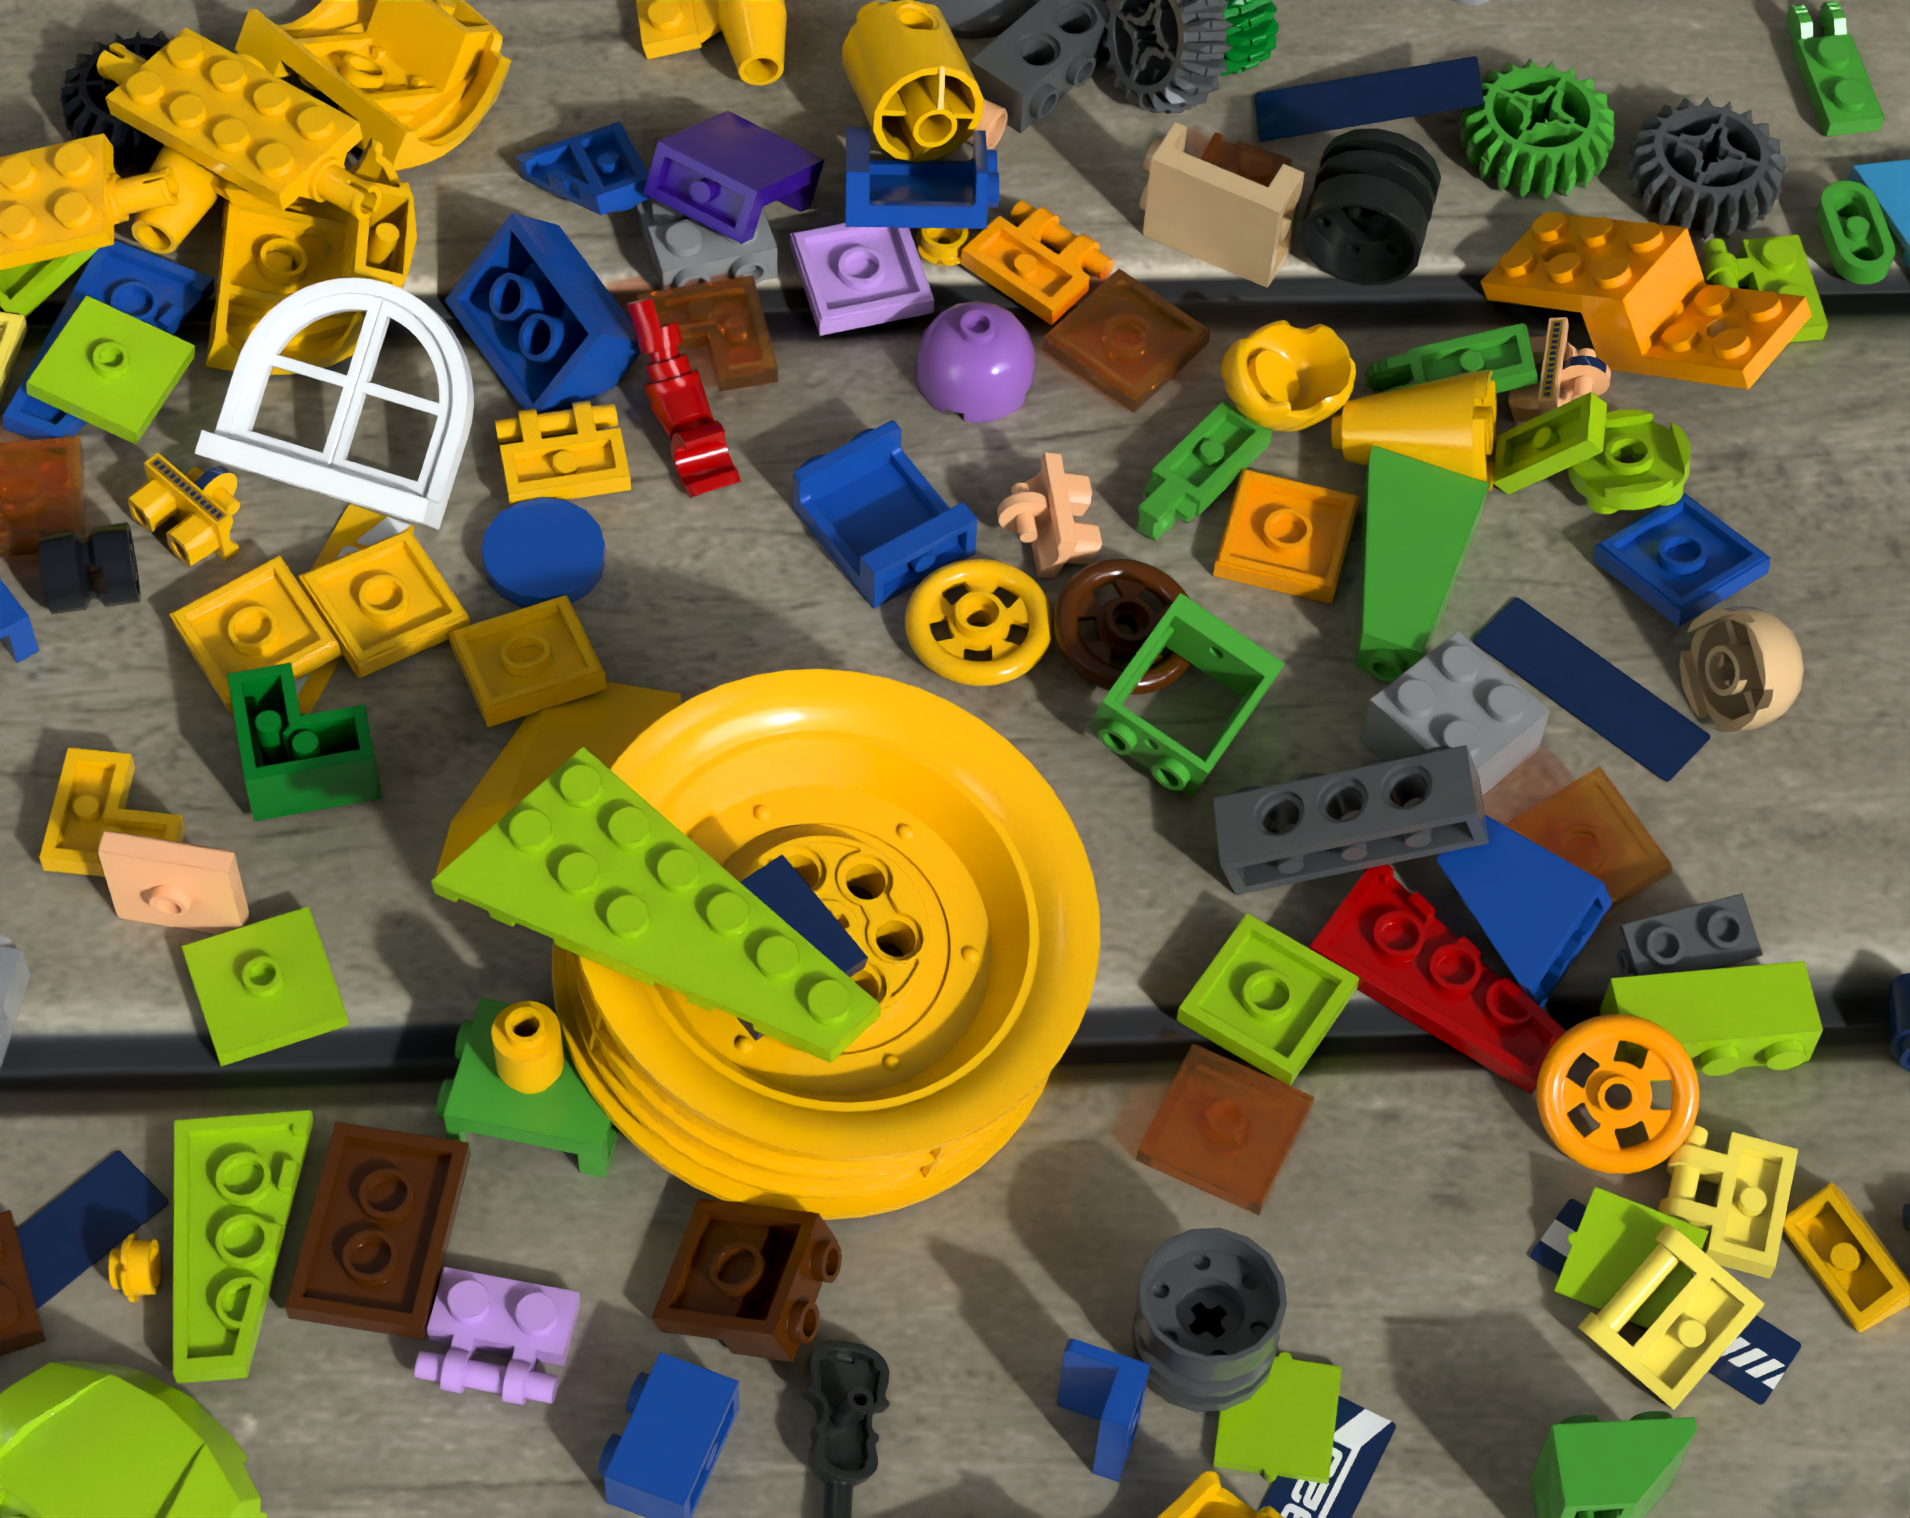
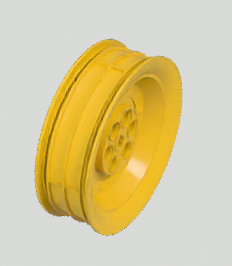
(966, 878)

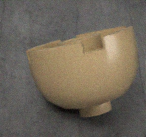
(1741, 668)

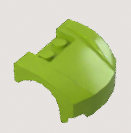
(116, 1446)

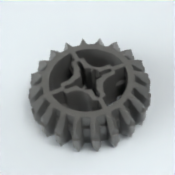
(1167, 51)
(1741, 173)

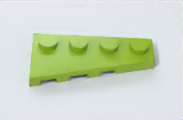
(229, 1227)

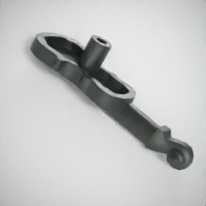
(846, 1389)

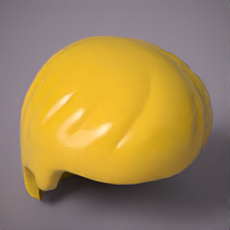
(1288, 375)

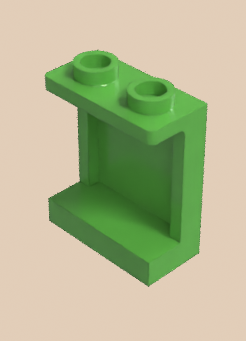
(557, 1118)

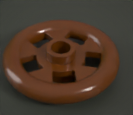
(1078, 603)

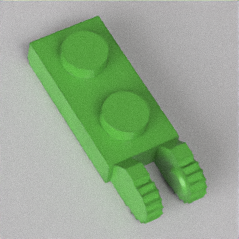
(1833, 72)
(1501, 350)

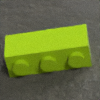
(1724, 1015)

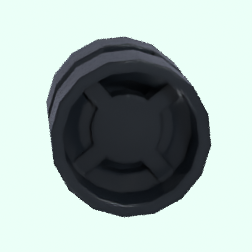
(66, 570)

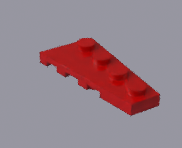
(1435, 978)

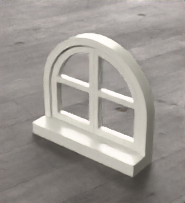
(329, 471)

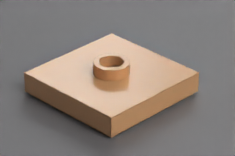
(173, 883)

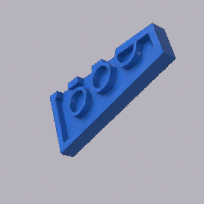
(130, 282)

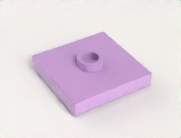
(860, 276)

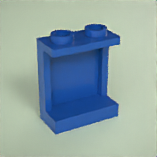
(919, 192)
(880, 515)

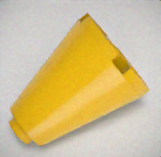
(1436, 422)

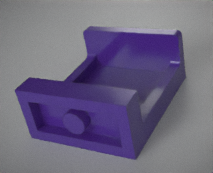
(729, 171)

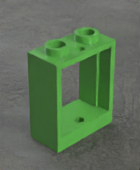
(1215, 651)

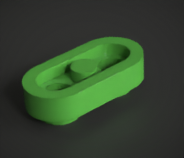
(1858, 245)

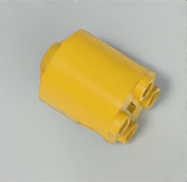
(911, 79)

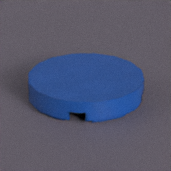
(543, 552)

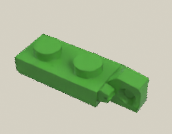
(1200, 469)

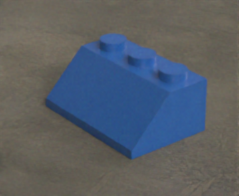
(543, 317)

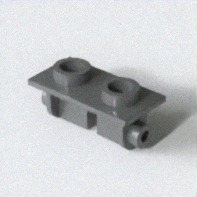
(1690, 939)

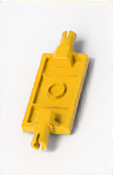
(239, 122)
(70, 199)

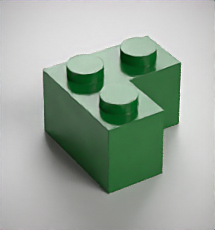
(297, 759)

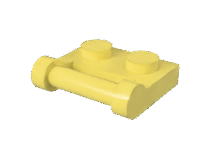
(1690, 1330)

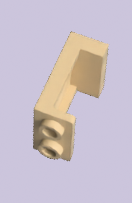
(1219, 212)

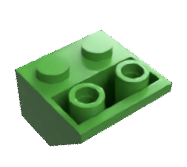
(1609, 1465)

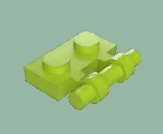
(1768, 265)

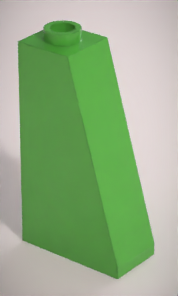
(1411, 553)

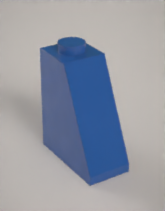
(1527, 905)

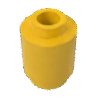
(528, 1046)

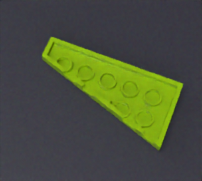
(643, 899)

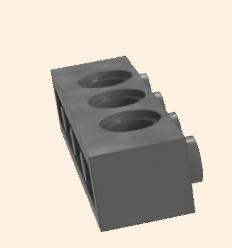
(1042, 58)
(1378, 835)

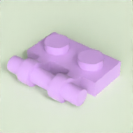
(503, 1319)

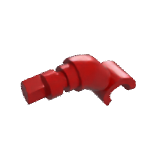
(682, 406)

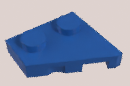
(590, 170)

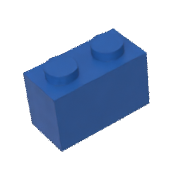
(670, 1439)

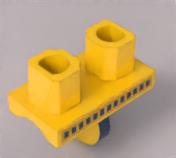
(198, 501)

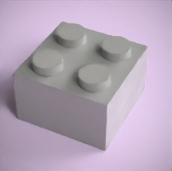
(1456, 701)

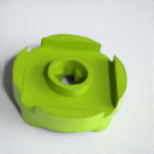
(1655, 477)

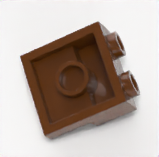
(749, 1278)

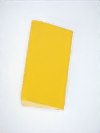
(1848, 1257)

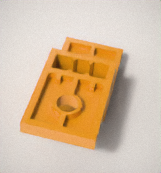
(1646, 299)

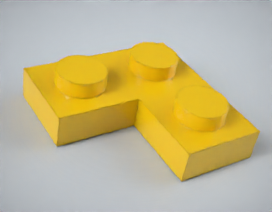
(92, 801)

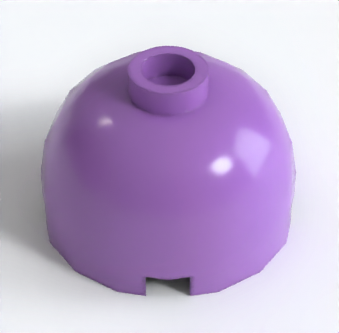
(976, 362)

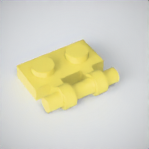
(1749, 1201)

